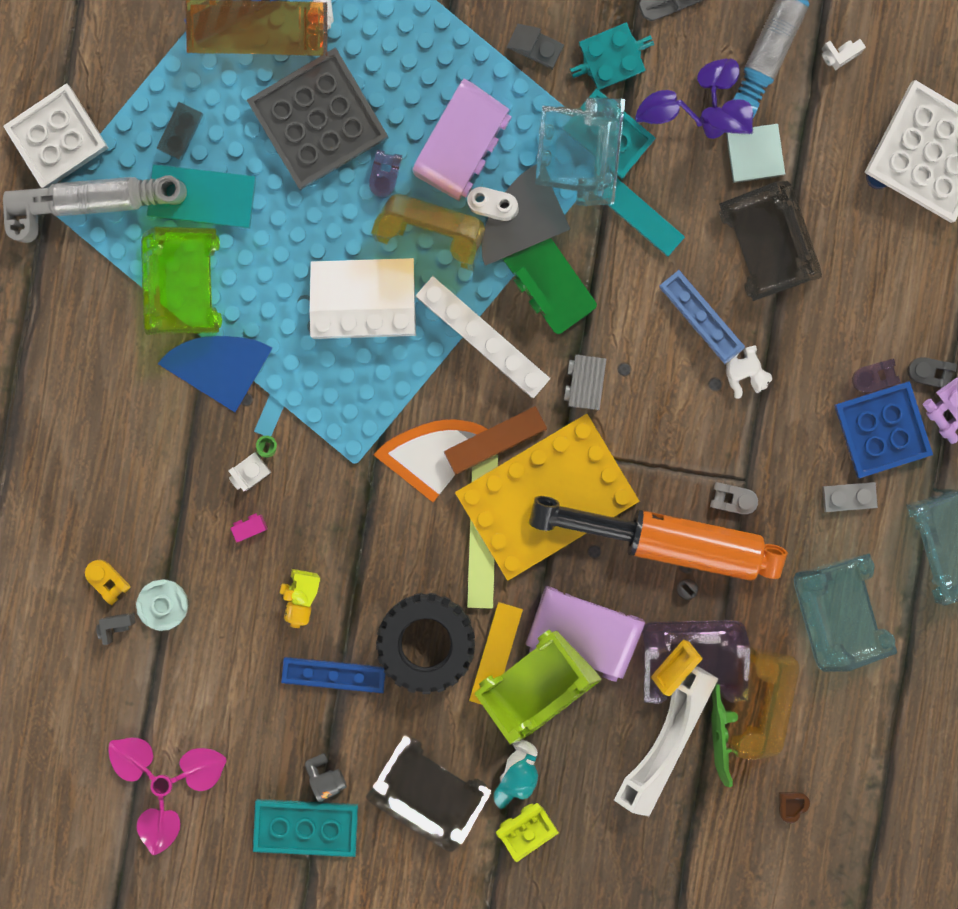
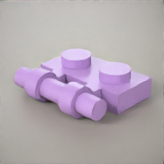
(935, 412)

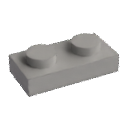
(849, 497)

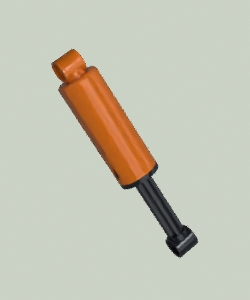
(671, 540)

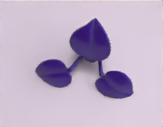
(733, 117)

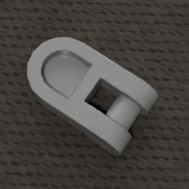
(742, 502)

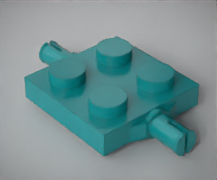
(612, 56)

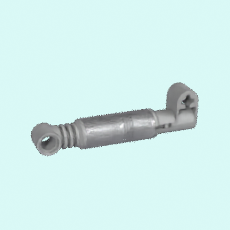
(84, 198)

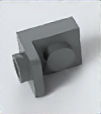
(118, 623)

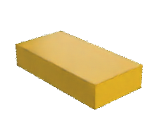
(676, 667)

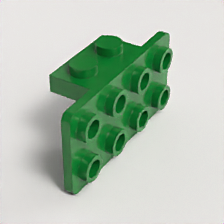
(550, 285)

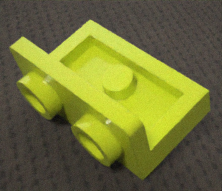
(526, 831)

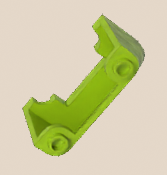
(537, 687)

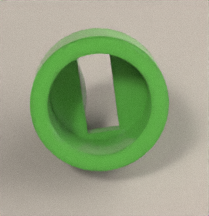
(261, 443)

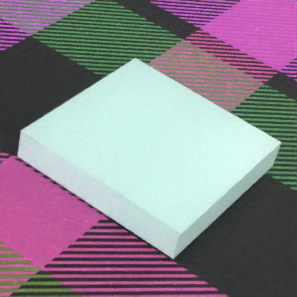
(756, 154)

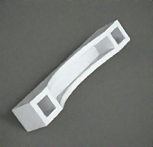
(482, 337)
(645, 783)

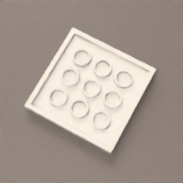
(921, 151)

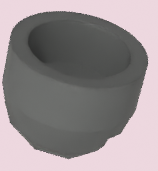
(682, 592)

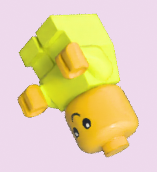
(301, 596)

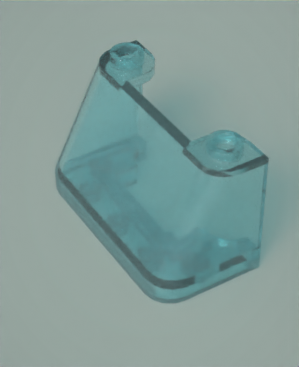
(939, 535)
(841, 615)

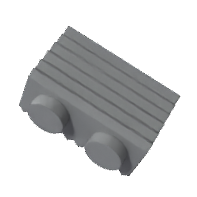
(586, 382)

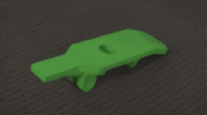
(720, 736)

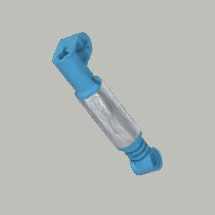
(771, 49)

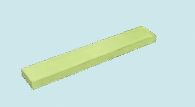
(480, 559)

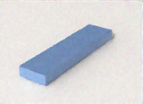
(701, 317)

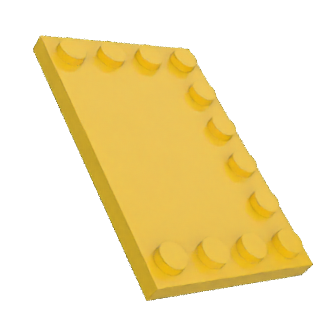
(566, 466)

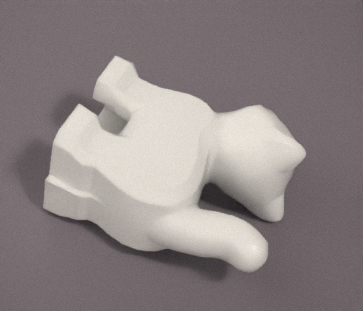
(748, 367)

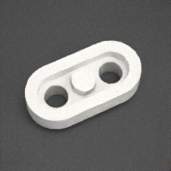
(491, 205)

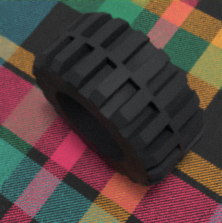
(425, 678)

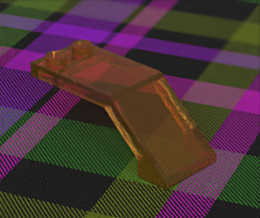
(256, 27)

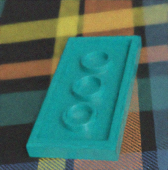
(210, 197)
(305, 828)

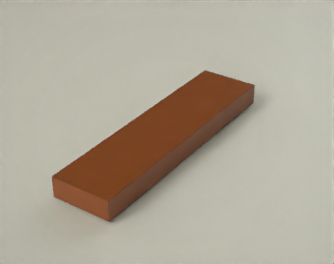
(495, 440)

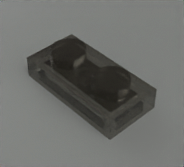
(180, 131)

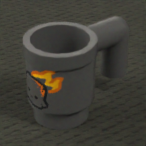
(326, 784)

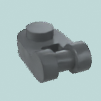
(923, 371)

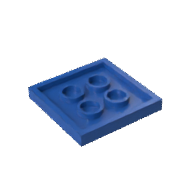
(883, 429)

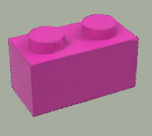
(251, 527)

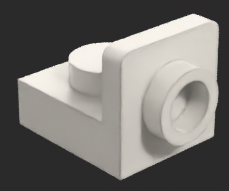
(846, 53)
(248, 472)

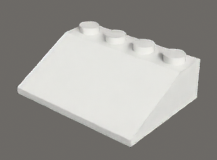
(362, 298)

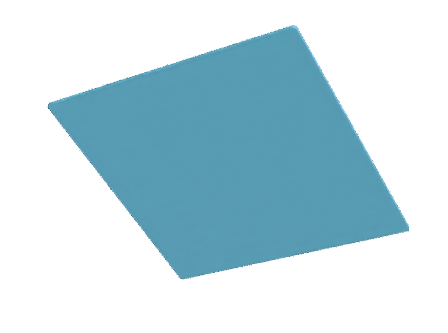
(408, 68)

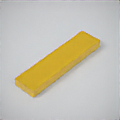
(497, 645)

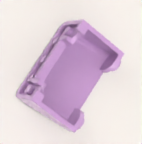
(595, 632)

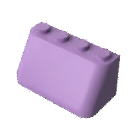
(461, 140)

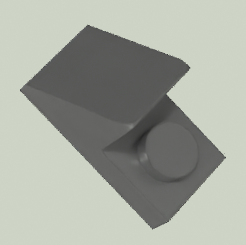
(535, 46)

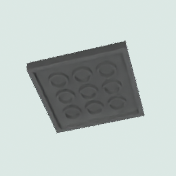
(317, 118)

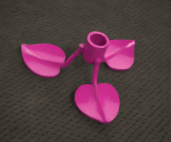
(200, 767)

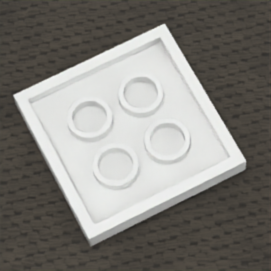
(55, 136)

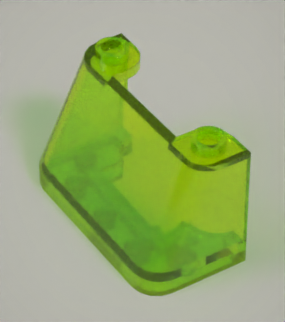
(178, 281)

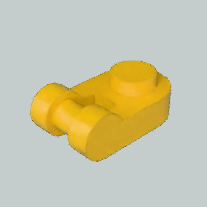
(99, 574)

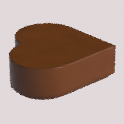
(791, 805)

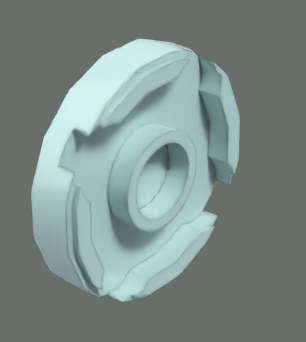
(162, 604)

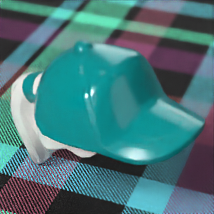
(519, 775)

